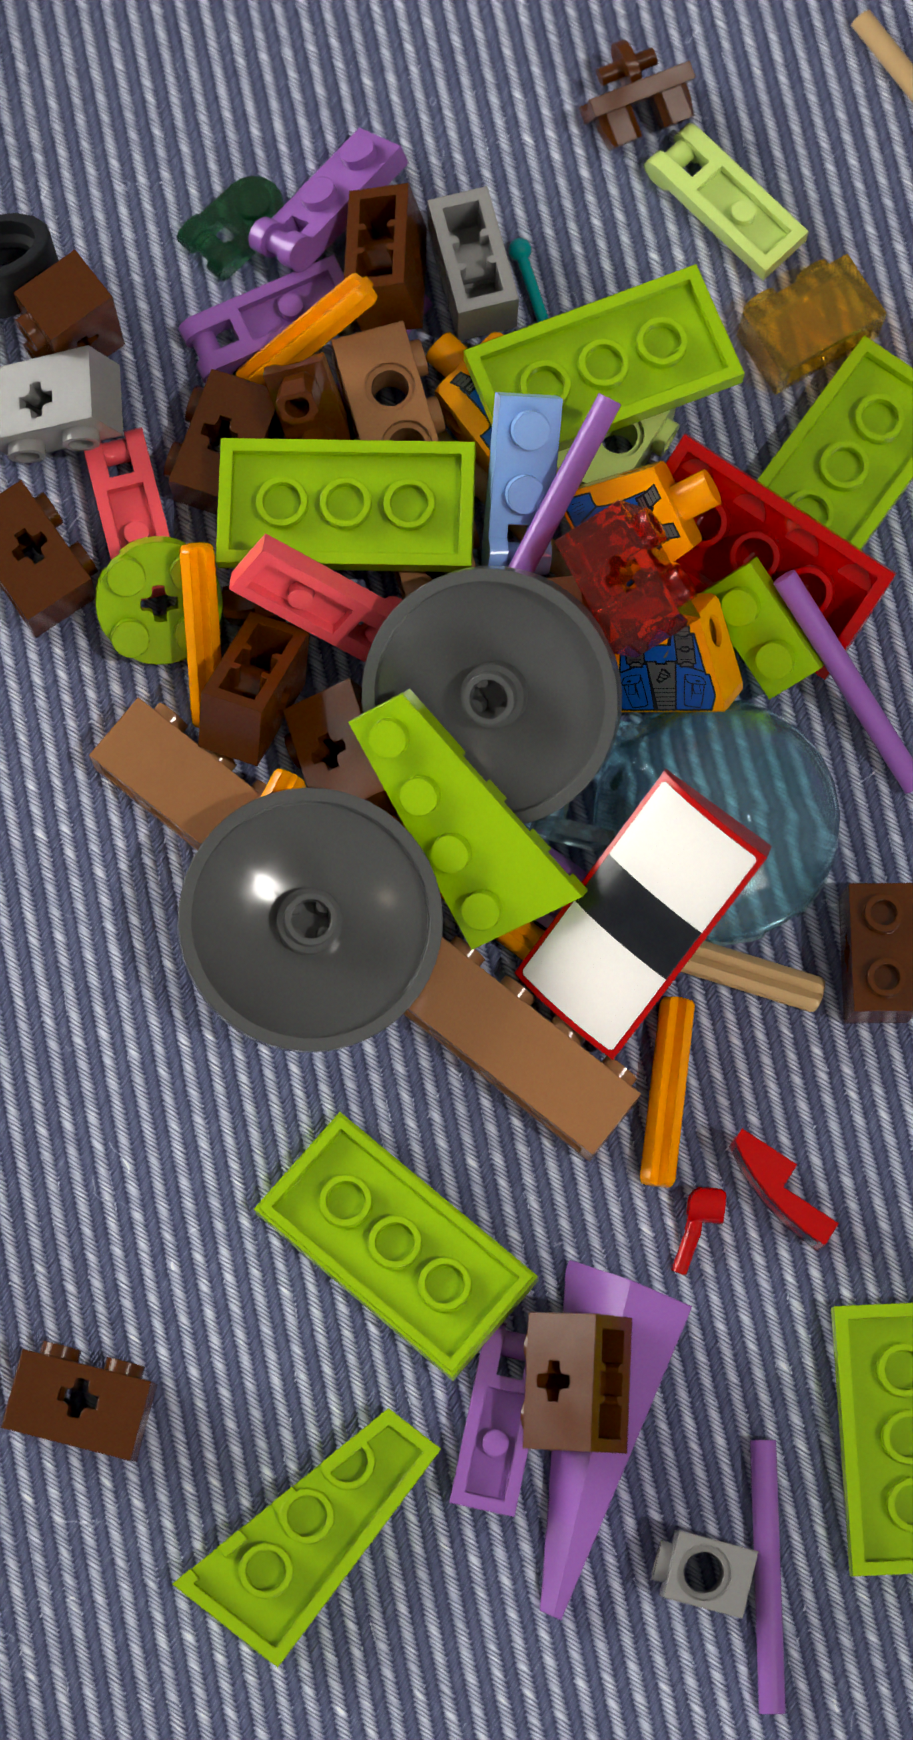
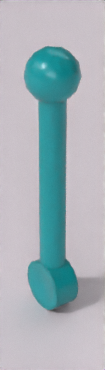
(520, 251)

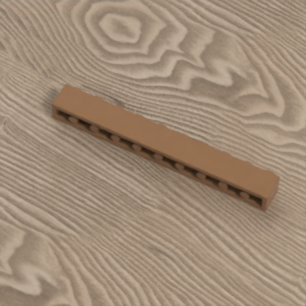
(461, 1005)

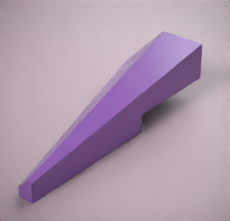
(586, 1481)

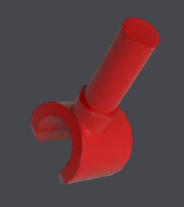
(703, 1206)

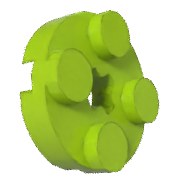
(118, 598)

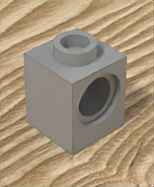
(734, 1579)

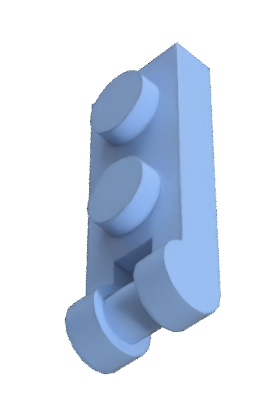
(519, 470)

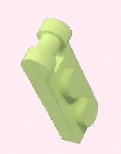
(727, 201)

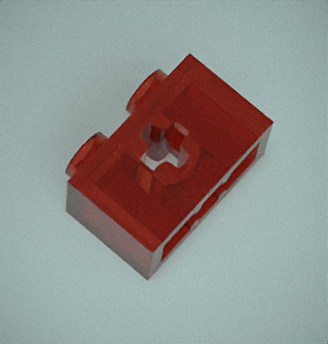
(600, 562)

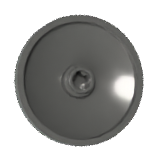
(511, 677)
(310, 920)

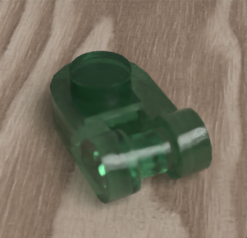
(237, 211)

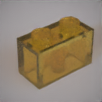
(809, 322)

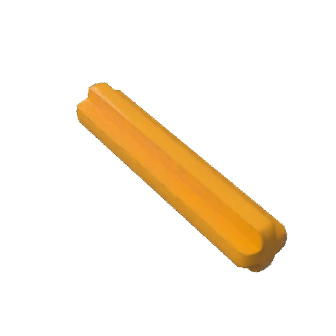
(313, 327)
(200, 618)
(667, 1092)

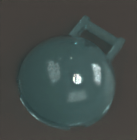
(750, 768)

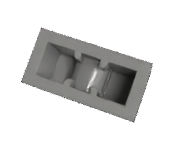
(472, 263)
(59, 404)

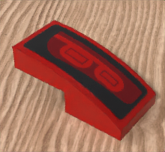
(767, 1174)

